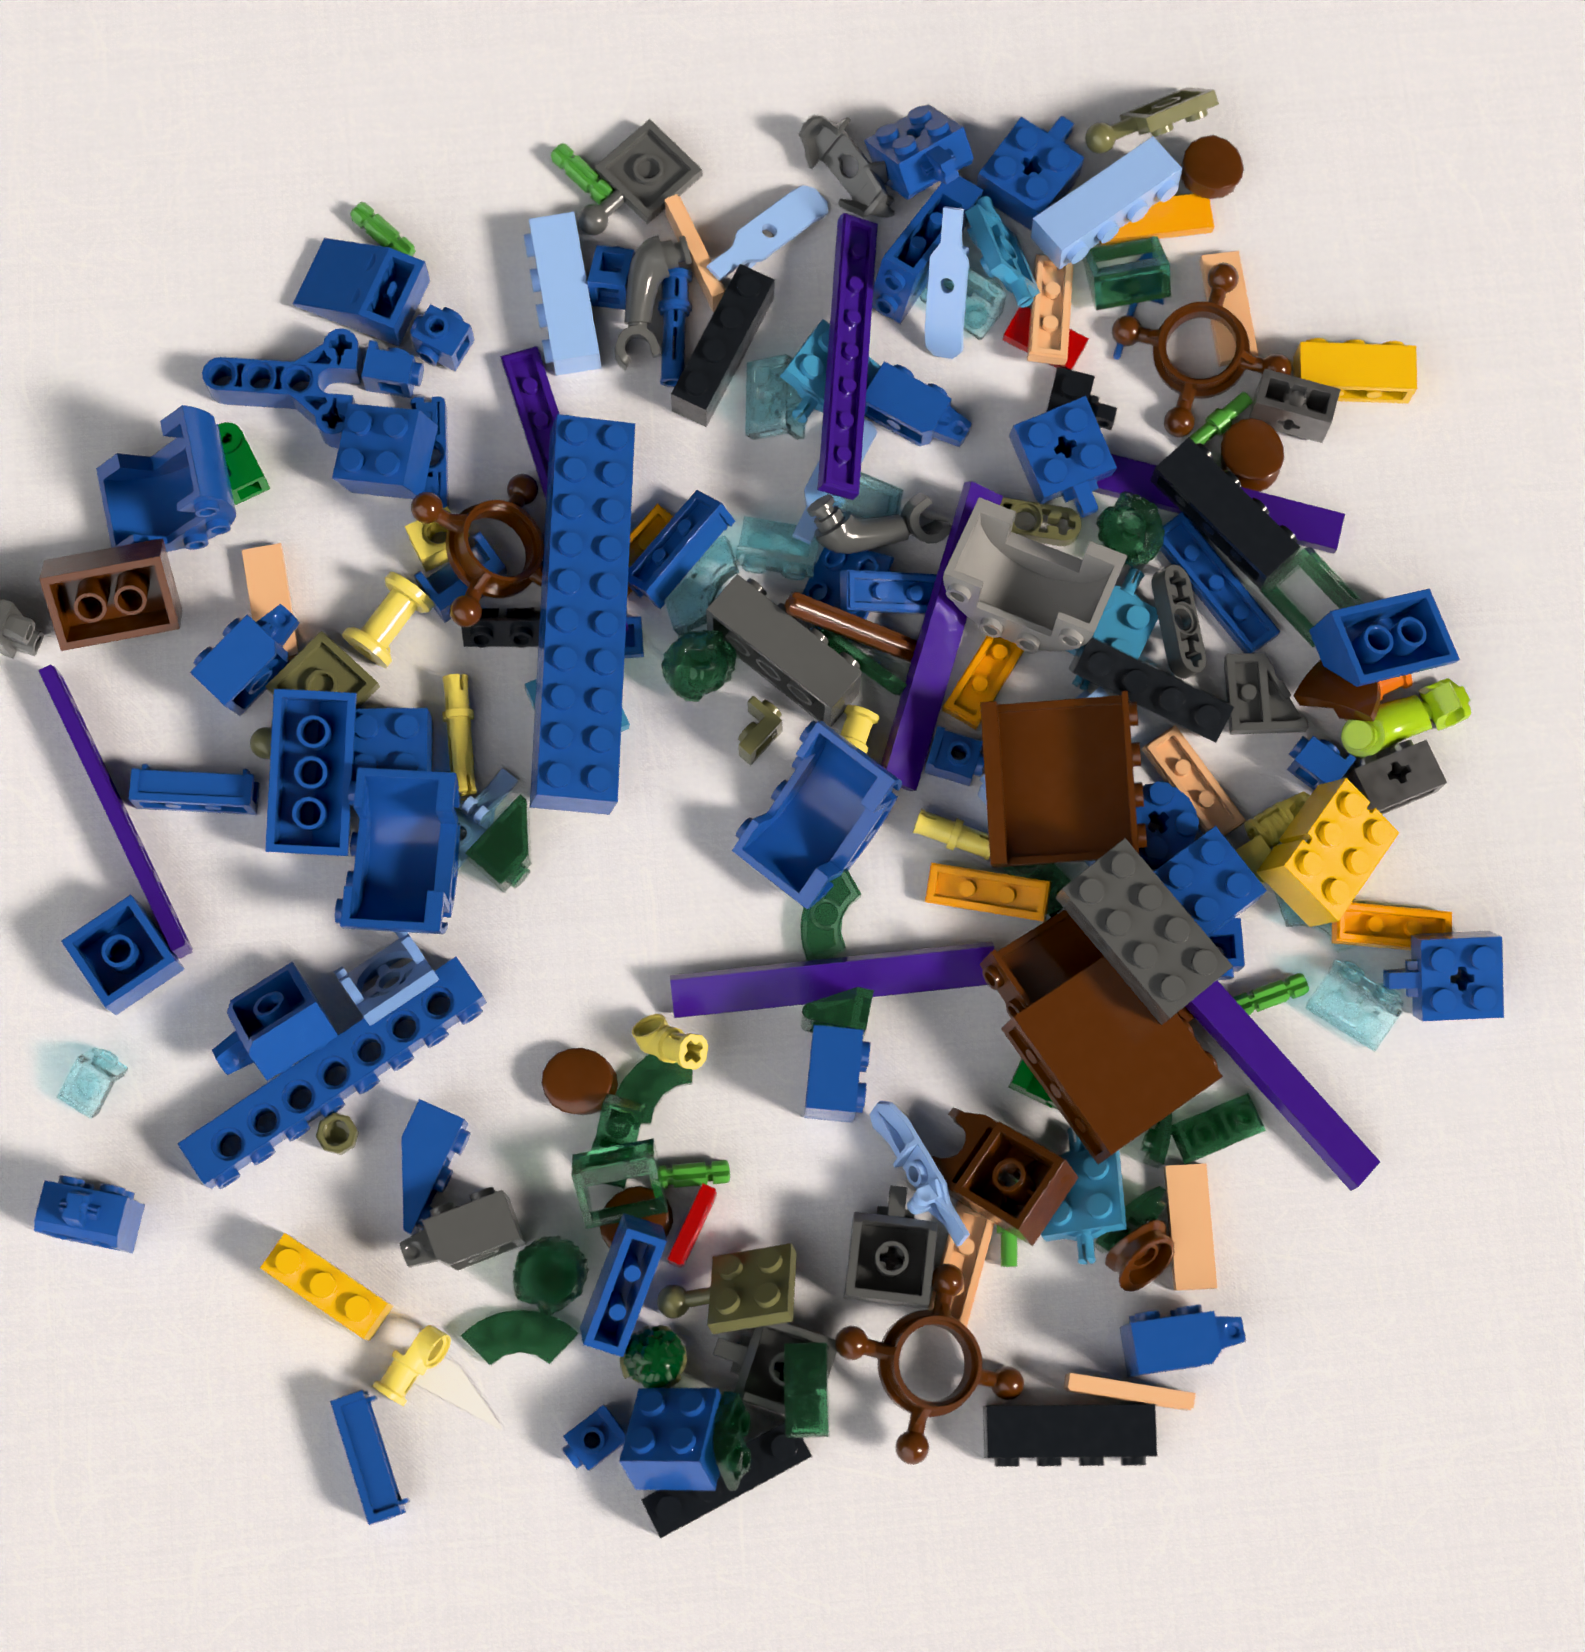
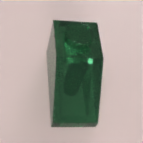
(505, 847)

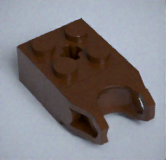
(992, 1163)

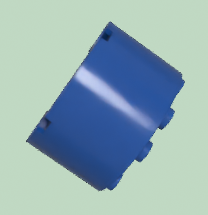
(176, 492)
(818, 816)
(402, 852)

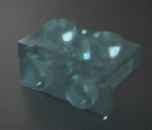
(983, 303)
(771, 400)
(770, 547)
(1356, 1004)

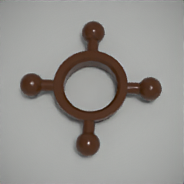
(1180, 420)
(522, 490)
(853, 1343)

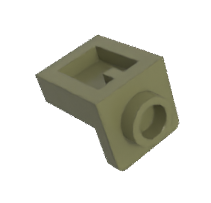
(759, 736)

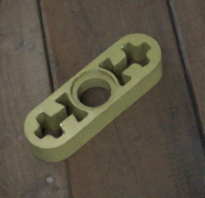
(1054, 515)

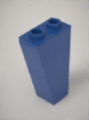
(906, 263)

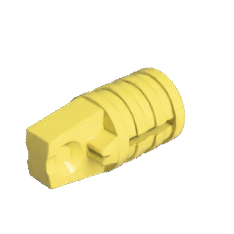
(1275, 819)

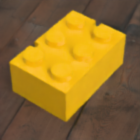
(1339, 855)

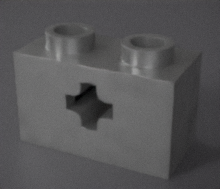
(1294, 405)
(1414, 764)

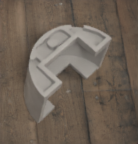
(1028, 588)

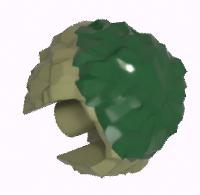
(654, 1357)

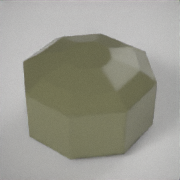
(337, 1134)

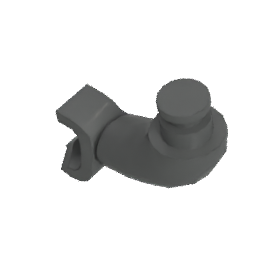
(645, 274)
(847, 534)

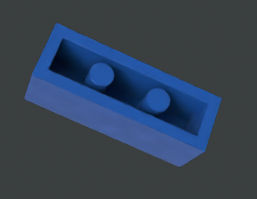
(623, 1285)

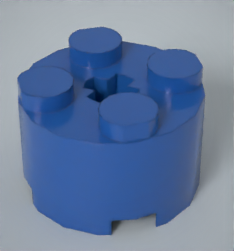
(1175, 816)

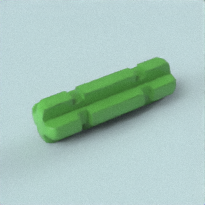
(581, 173)
(380, 229)
(1273, 993)
(695, 1174)

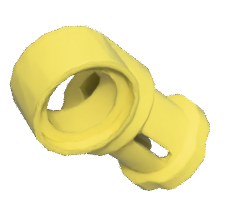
(858, 725)
(670, 1043)
(424, 1353)

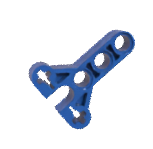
(318, 367)

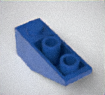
(427, 1152)

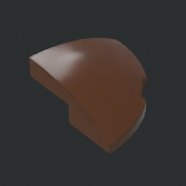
(1329, 690)

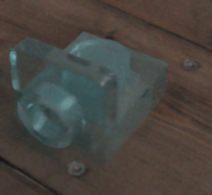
(91, 1081)

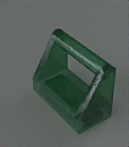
(1128, 281)
(1325, 579)
(841, 1010)
(613, 1165)

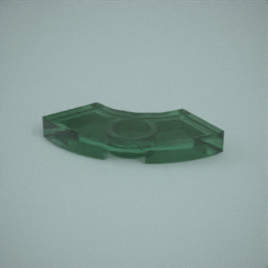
(867, 664)
(823, 921)
(651, 1081)
(520, 1333)

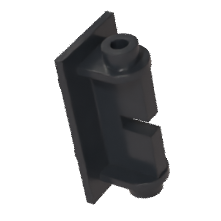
(516, 630)

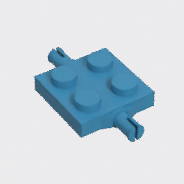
(1001, 252)
(808, 372)
(1125, 621)
(1092, 1204)

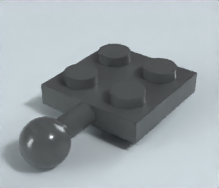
(642, 175)

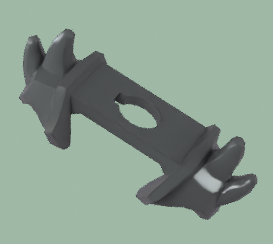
(829, 142)

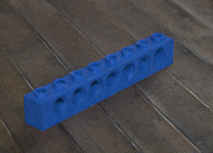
(205, 1145)

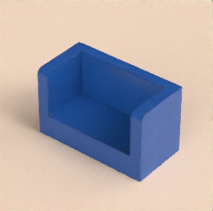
(445, 585)

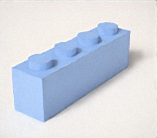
(1106, 203)
(564, 294)

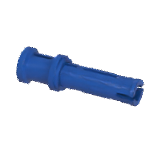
(672, 308)

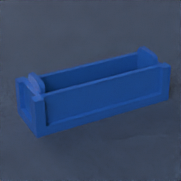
(678, 547)
(194, 791)
(368, 1457)

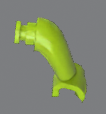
(1407, 717)

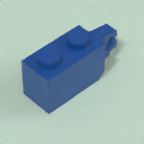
(913, 408)

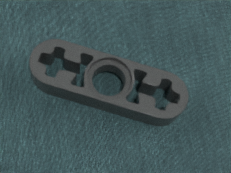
(1186, 656)

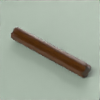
(850, 626)

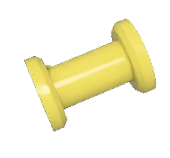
(388, 619)

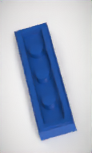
(1217, 586)

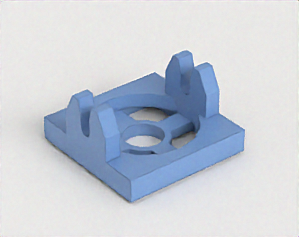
(381, 1001)

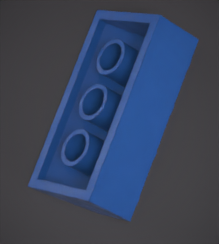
(310, 772)

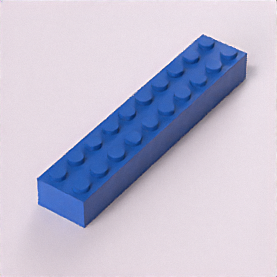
(583, 616)

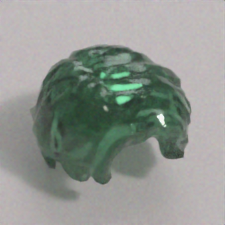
(1132, 528)
(698, 664)
(550, 1274)

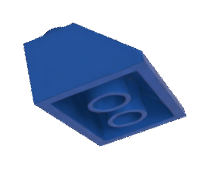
(1384, 639)

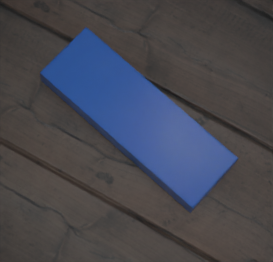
(885, 591)

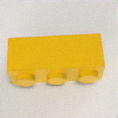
(1360, 369)
(326, 1287)

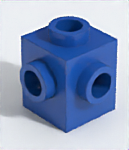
(441, 337)

